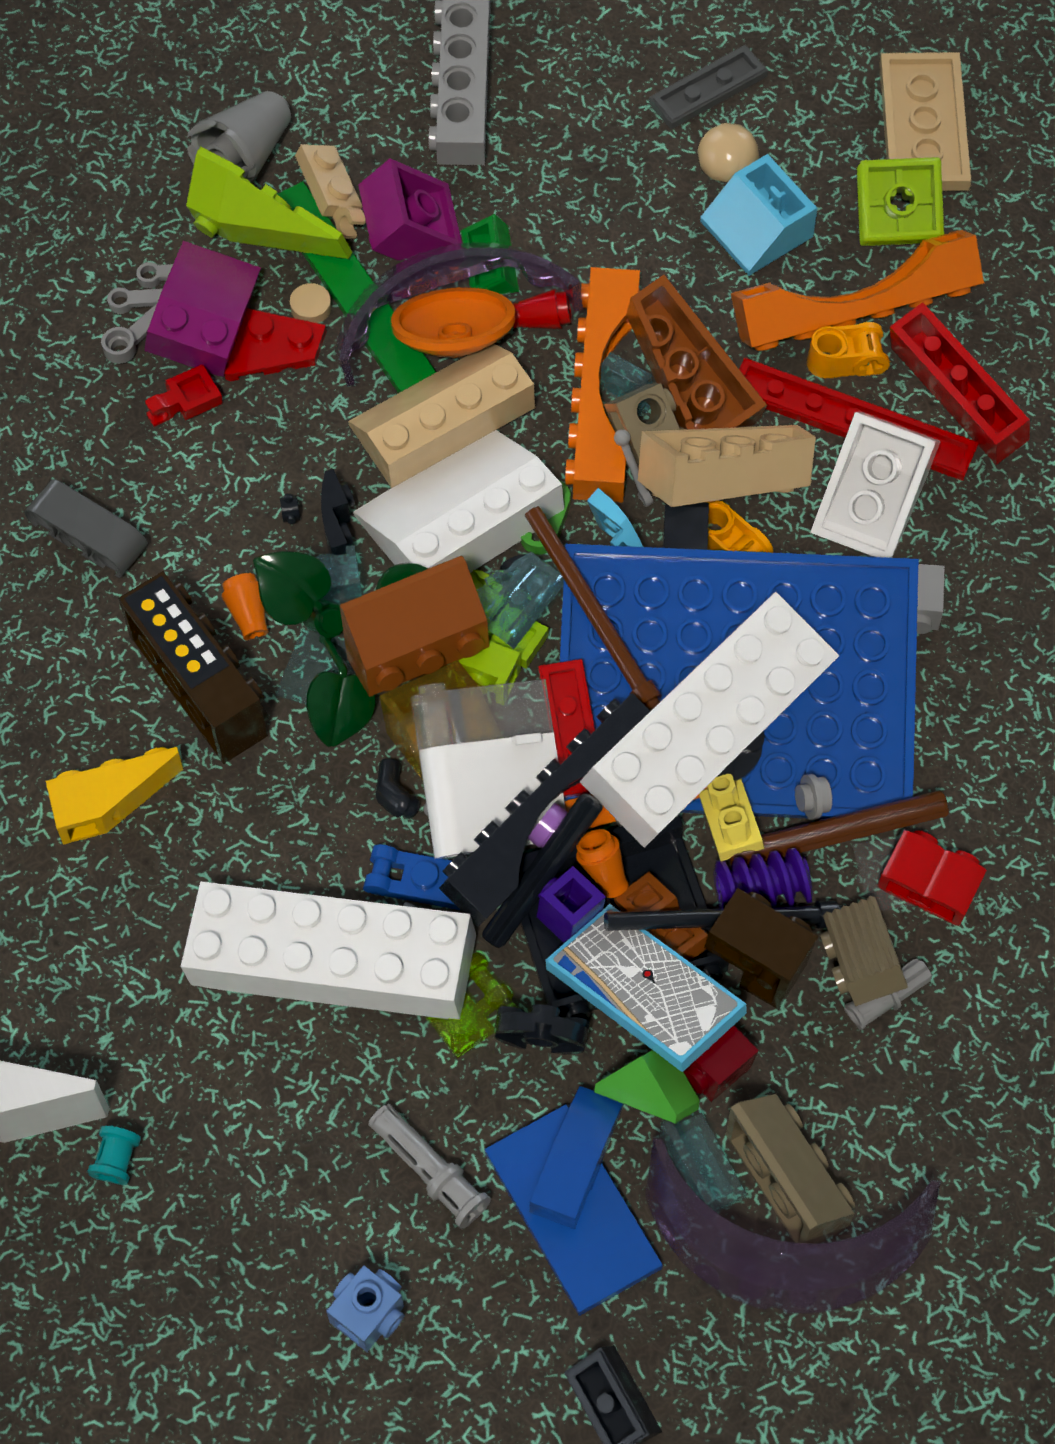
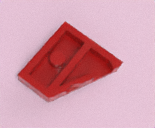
(274, 343)

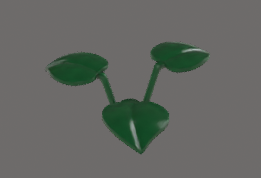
(293, 594)

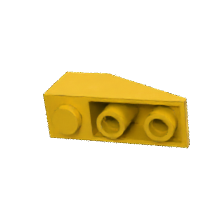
(101, 797)

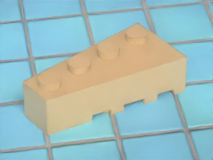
(724, 462)

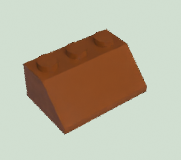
(414, 626)

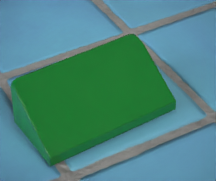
(496, 231)

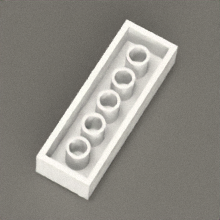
(708, 719)
(329, 950)

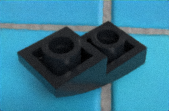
(335, 505)

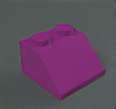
(407, 211)

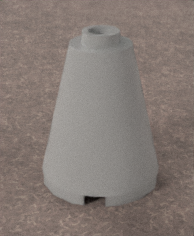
(243, 132)

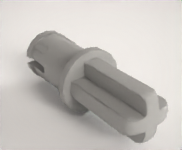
(916, 976)

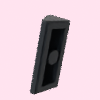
(612, 1398)

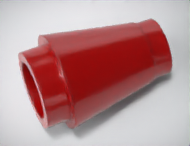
(544, 310)

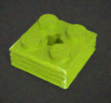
(918, 182)

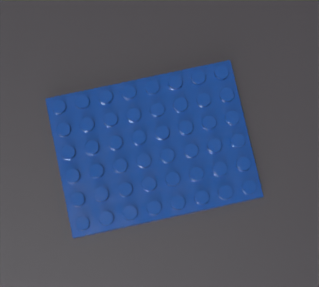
(685, 602)

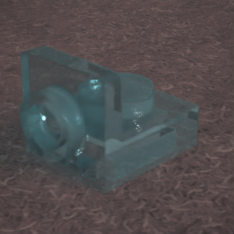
(623, 377)

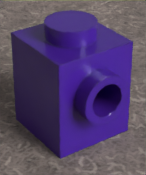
(569, 904)

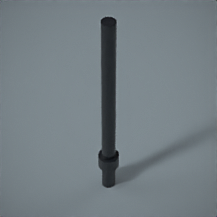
(705, 917)

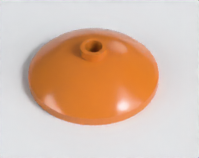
(453, 321)

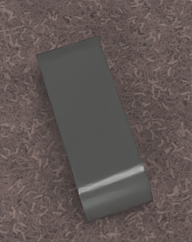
(87, 526)

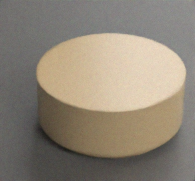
(310, 303)

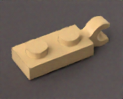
(331, 187)

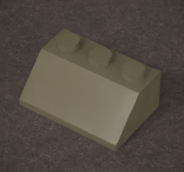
(789, 1169)

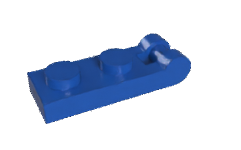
(419, 880)

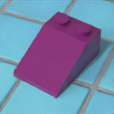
(201, 308)

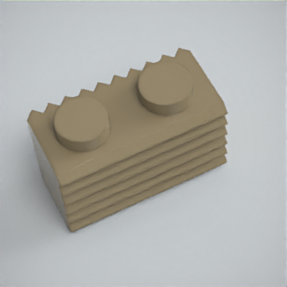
(864, 952)

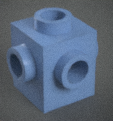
(363, 1323)

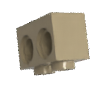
(624, 416)

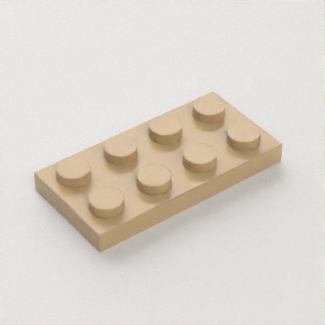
(926, 112)

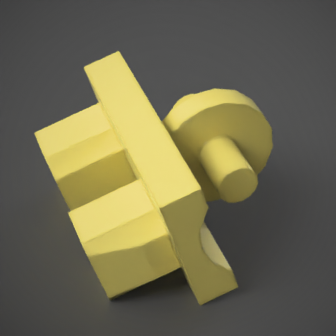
(730, 817)

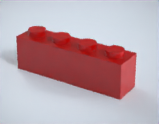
(959, 383)

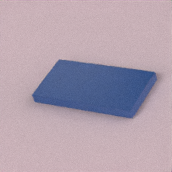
(605, 1248)

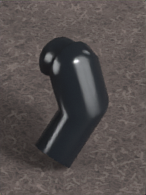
(391, 794)

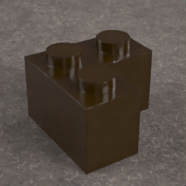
(762, 945)

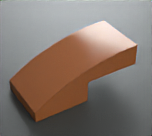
(652, 895)

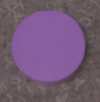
(547, 825)

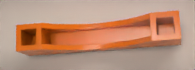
(937, 267)
(597, 456)

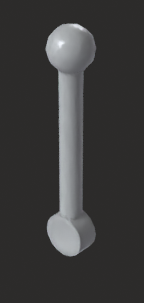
(622, 439)

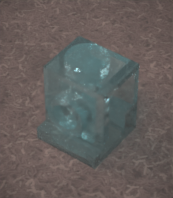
(344, 576)

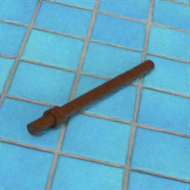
(644, 690)

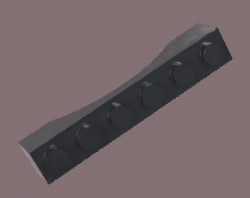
(492, 871)

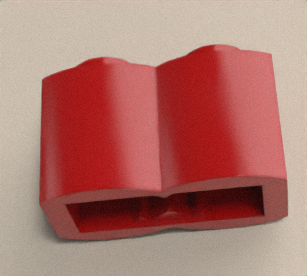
(932, 876)

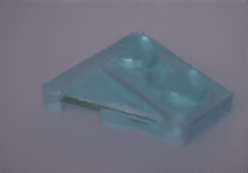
(518, 596)

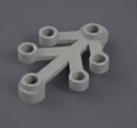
(135, 298)

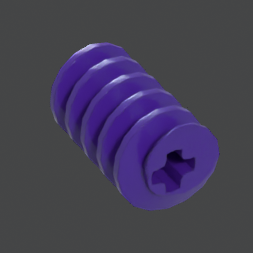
(767, 880)

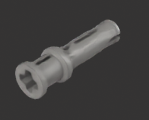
(442, 1179)

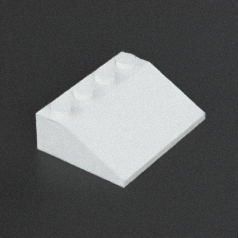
(463, 505)

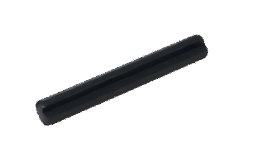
(542, 870)

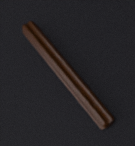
(853, 825)

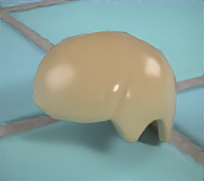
(726, 151)

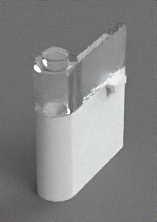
(478, 755)

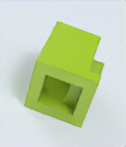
(493, 665)

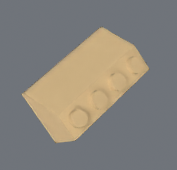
(444, 413)

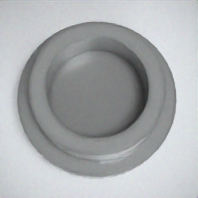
(813, 796)

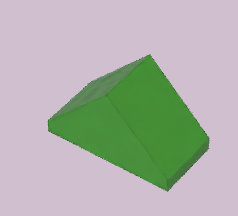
(652, 1087)

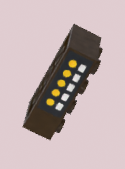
(195, 666)

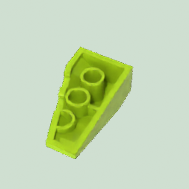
(241, 213)

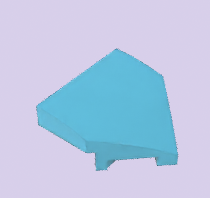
(613, 520)

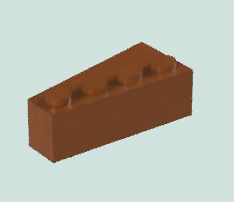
(691, 362)

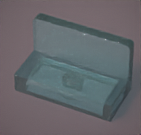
(702, 1162)

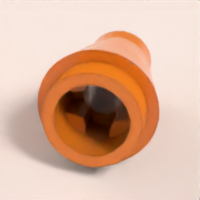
(245, 605)
(602, 860)

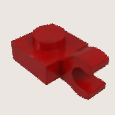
(186, 392)

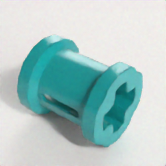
(114, 1155)

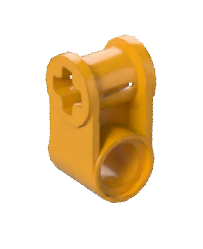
(849, 350)
(735, 531)

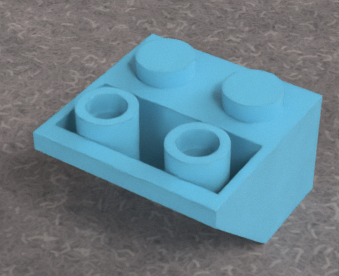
(760, 215)

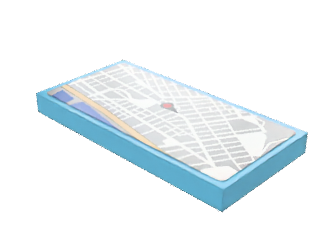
(647, 989)

